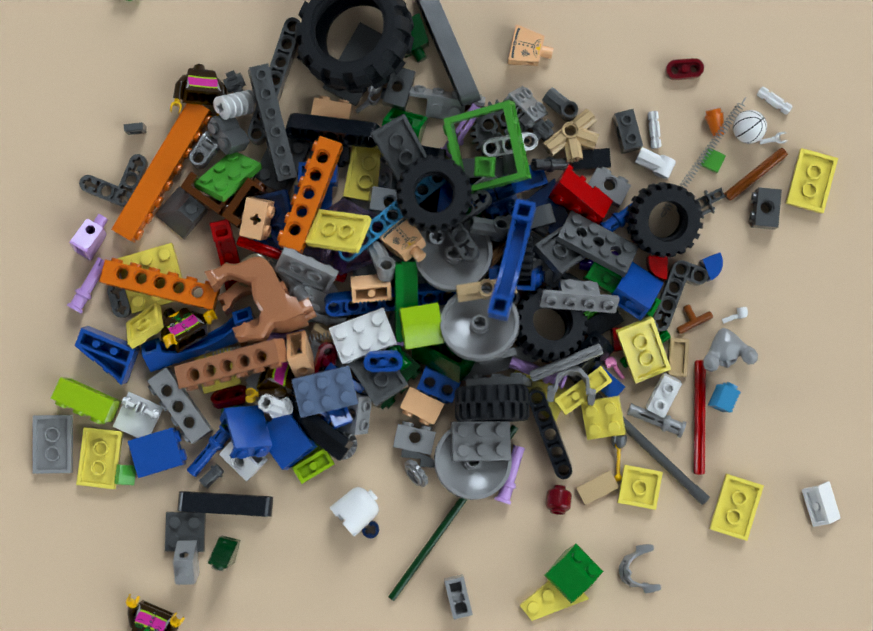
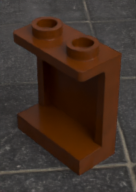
(188, 186)
(237, 205)

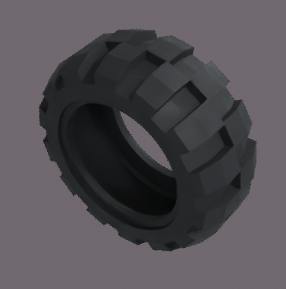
(364, 72)

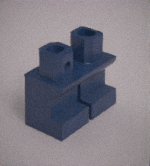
(504, 204)

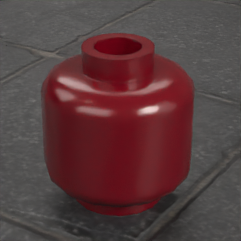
(558, 500)

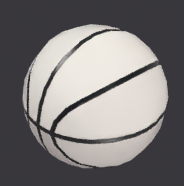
(749, 126)

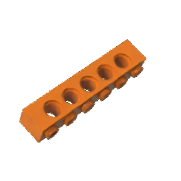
(321, 147)
(111, 277)

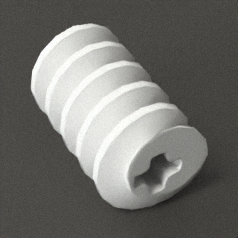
(235, 104)

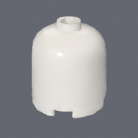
(356, 508)

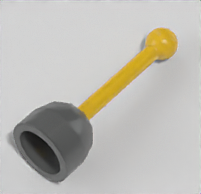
(618, 442)

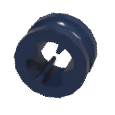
(370, 535)

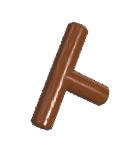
(693, 320)

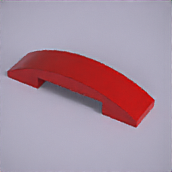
(225, 245)

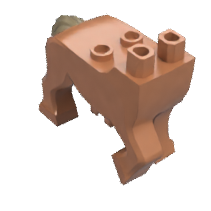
(277, 308)

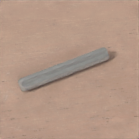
(566, 362)

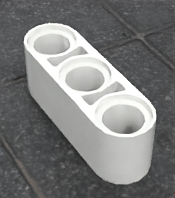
(499, 143)

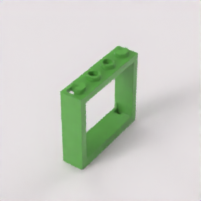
(515, 138)

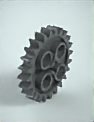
(482, 134)

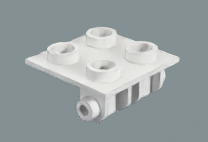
(137, 415)

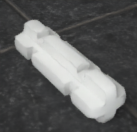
(774, 100)
(654, 129)

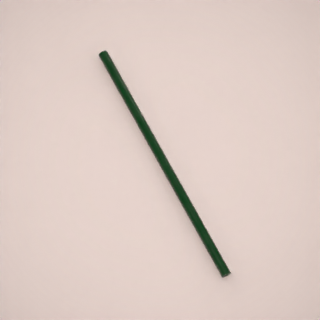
(433, 540)

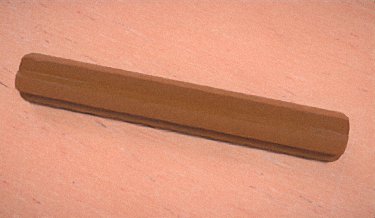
(755, 174)

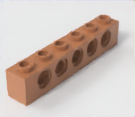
(275, 356)

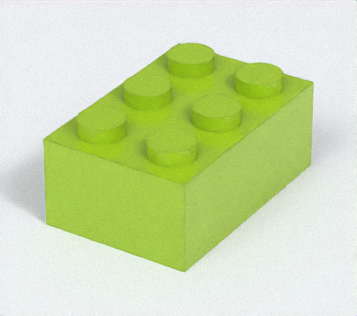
(85, 400)

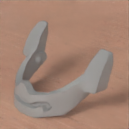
(572, 371)
(625, 572)

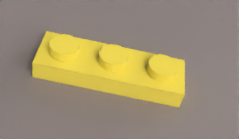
(577, 395)

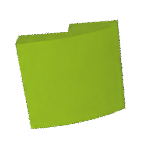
(421, 326)
(313, 464)

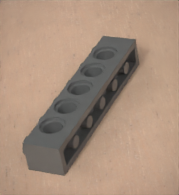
(272, 122)

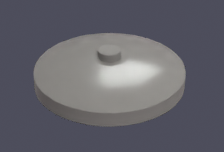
(447, 268)
(475, 335)
(468, 478)

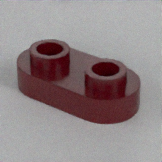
(683, 67)
(323, 359)
(228, 397)

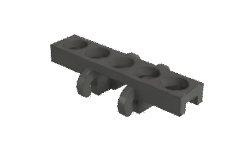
(707, 196)

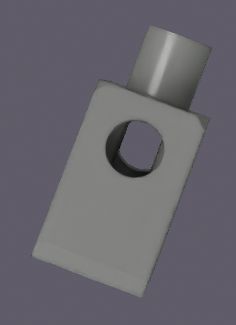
(186, 569)

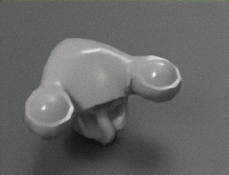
(726, 349)

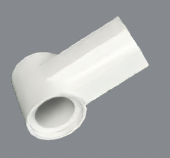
(659, 164)
(275, 406)

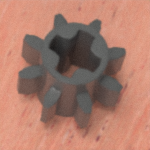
(234, 82)
(543, 129)

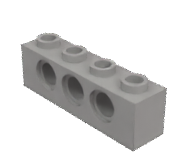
(201, 426)

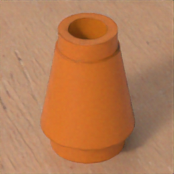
(715, 119)

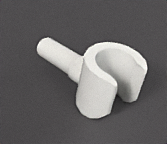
(776, 138)
(741, 313)

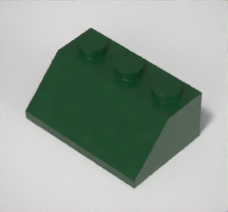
(444, 361)

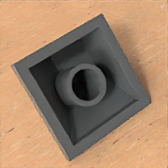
(181, 212)

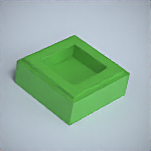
(714, 160)
(484, 166)
(125, 474)

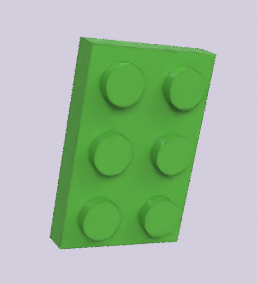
(227, 176)

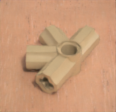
(573, 143)

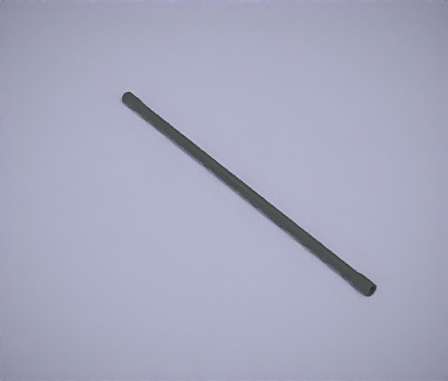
(693, 489)

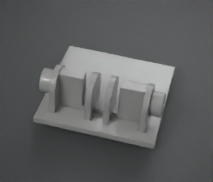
(530, 106)

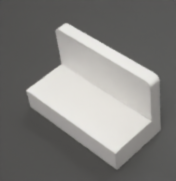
(821, 504)

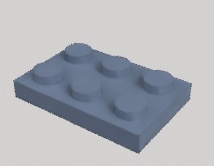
(324, 391)

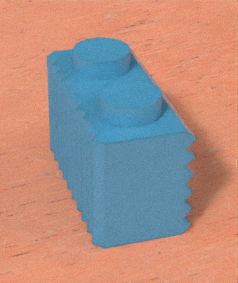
(724, 397)

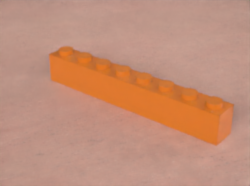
(162, 171)

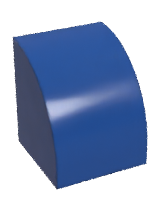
(713, 265)

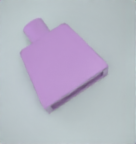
(87, 243)

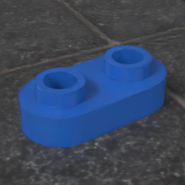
(383, 361)

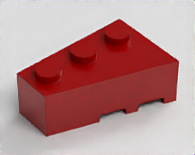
(579, 196)

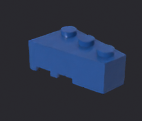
(108, 351)

